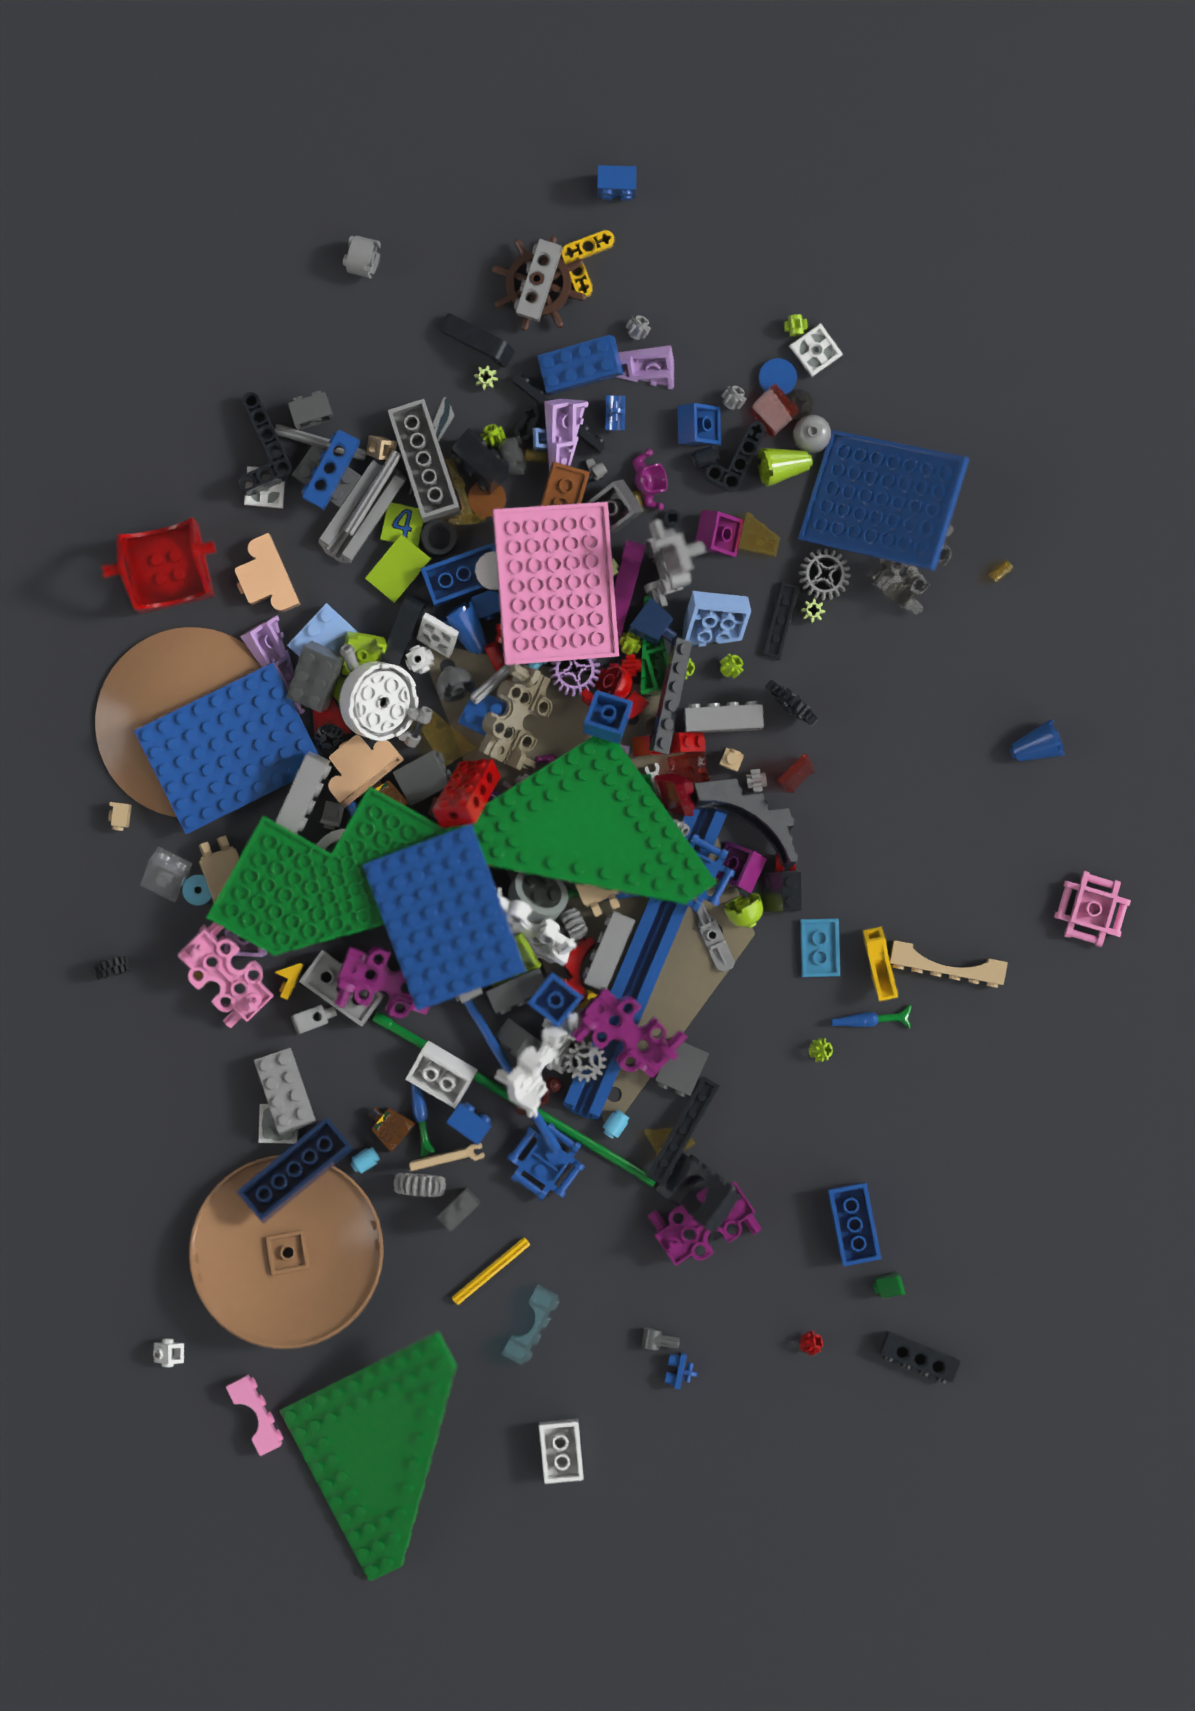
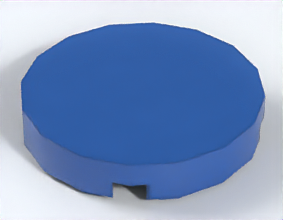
(778, 372)

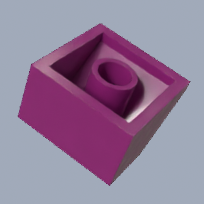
(719, 532)
(746, 865)

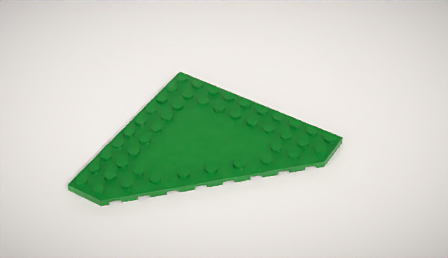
(592, 825)
(374, 1446)

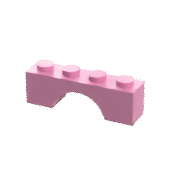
(244, 1392)

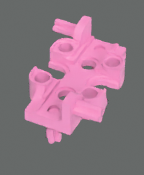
(207, 945)

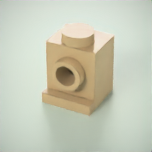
(380, 447)
(731, 759)
(119, 815)

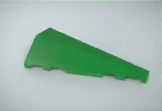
(653, 665)

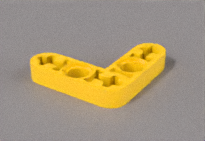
(572, 246)

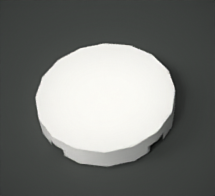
(487, 571)

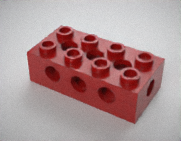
(466, 793)

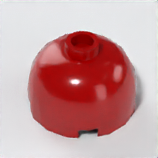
(614, 681)

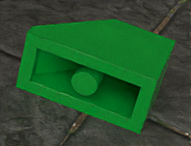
(889, 1285)

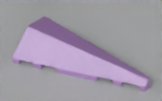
(649, 365)
(562, 426)
(268, 647)

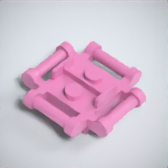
(1092, 908)

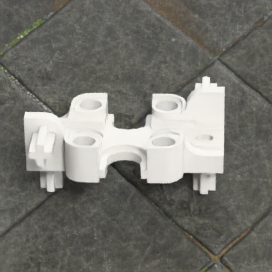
(550, 939)
(525, 1082)

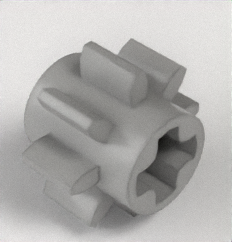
(638, 327)
(733, 397)
(756, 780)

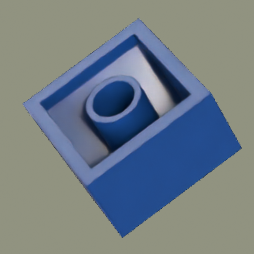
(699, 424)

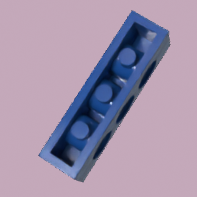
(338, 440)

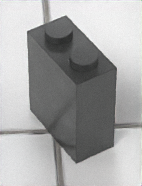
(423, 777)
(684, 1071)
(458, 1209)

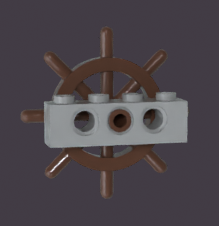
(538, 282)

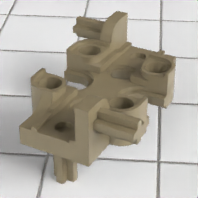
(512, 747)

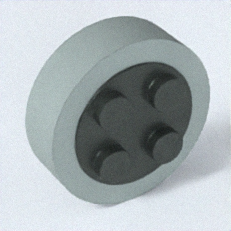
(544, 895)

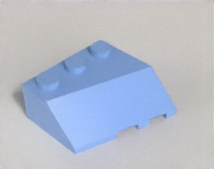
(715, 618)
(324, 628)

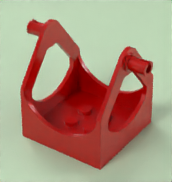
(164, 566)

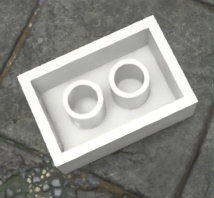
(441, 1074)
(561, 1451)

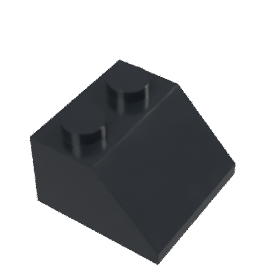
(782, 892)

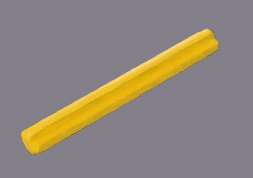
(490, 1271)

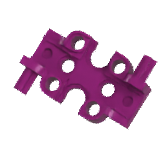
(353, 979)
(596, 1018)
(672, 1234)

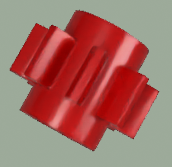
(632, 664)
(810, 1343)

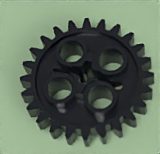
(791, 702)

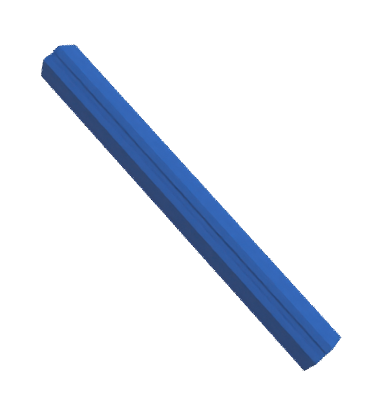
(639, 974)

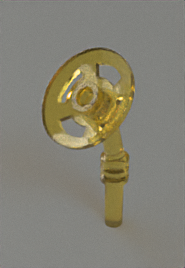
(466, 515)

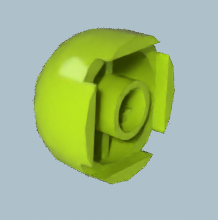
(744, 911)

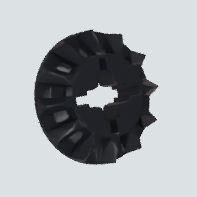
(333, 732)

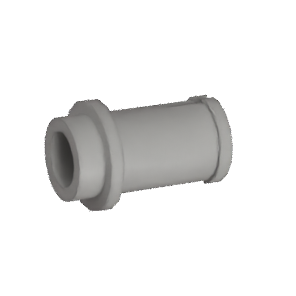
(347, 652)

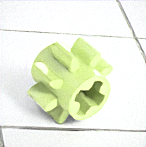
(482, 374)
(809, 614)

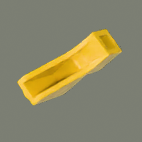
(879, 963)

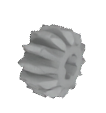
(573, 923)

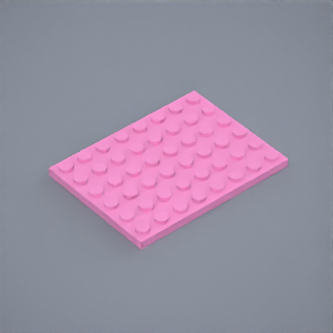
(555, 583)

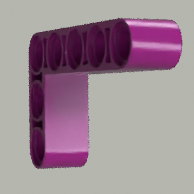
(626, 580)

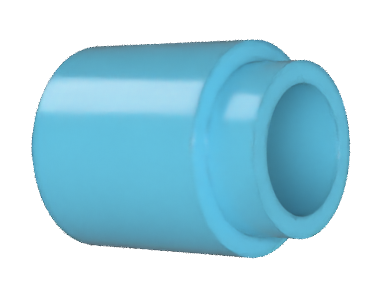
(615, 1124)
(364, 1160)

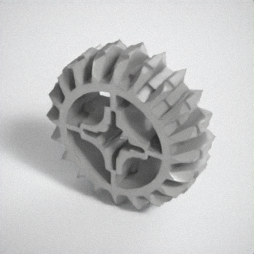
(829, 582)
(419, 1184)

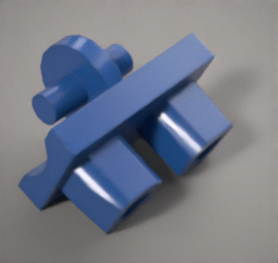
(615, 413)
(676, 1378)

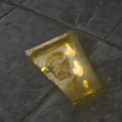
(446, 739)

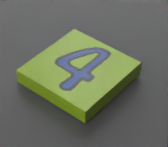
(402, 520)

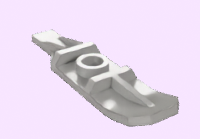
(717, 947)

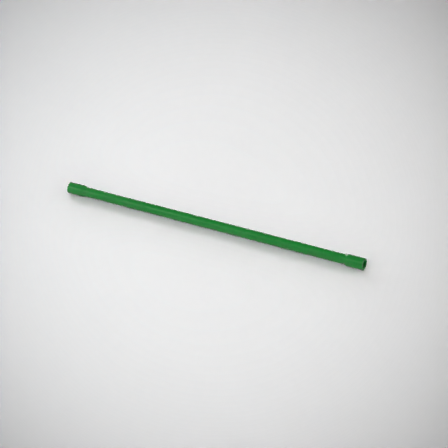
(389, 1024)

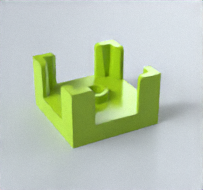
(367, 648)

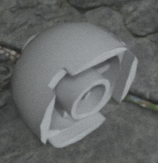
(812, 434)

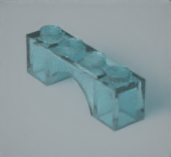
(519, 1346)

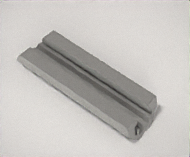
(346, 546)

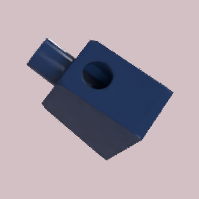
(653, 623)

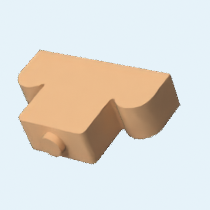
(266, 576)
(360, 767)

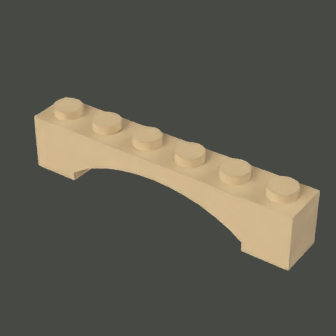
(991, 971)

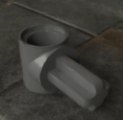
(654, 1339)

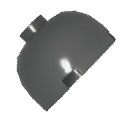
(510, 450)
(453, 683)

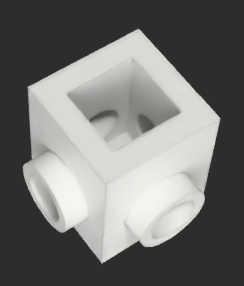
(426, 659)
(168, 1352)

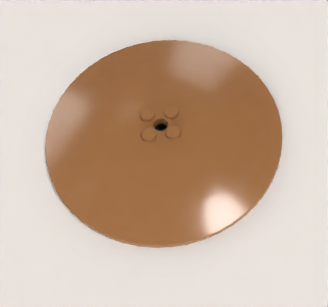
(152, 682)
(277, 1298)

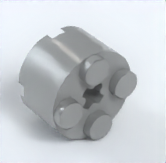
(362, 256)

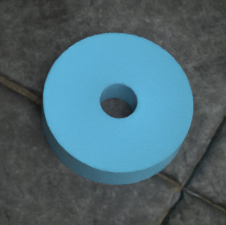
(189, 890)

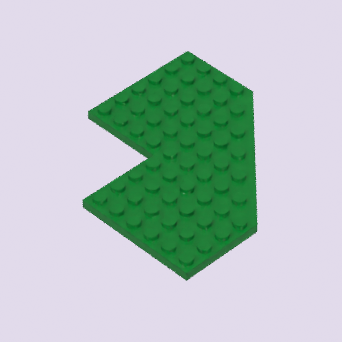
(300, 895)

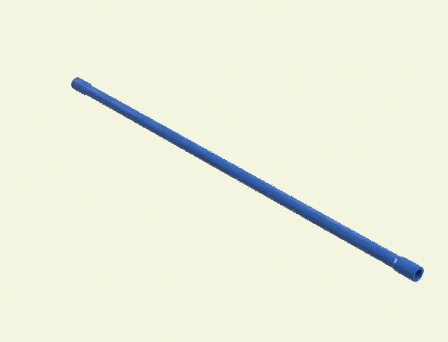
(547, 1135)

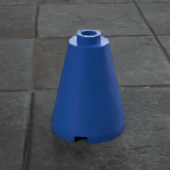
(467, 622)
(1038, 744)

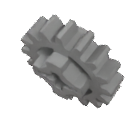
(577, 1071)

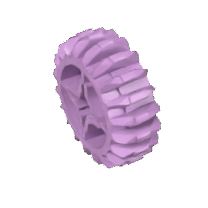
(565, 673)

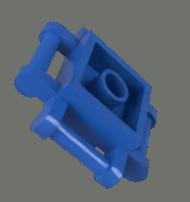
(713, 868)
(544, 1165)

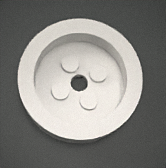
(361, 701)

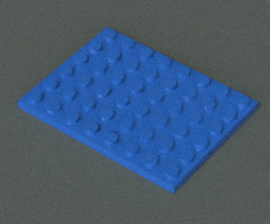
(883, 499)
(227, 747)
(444, 917)

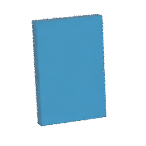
(820, 947)

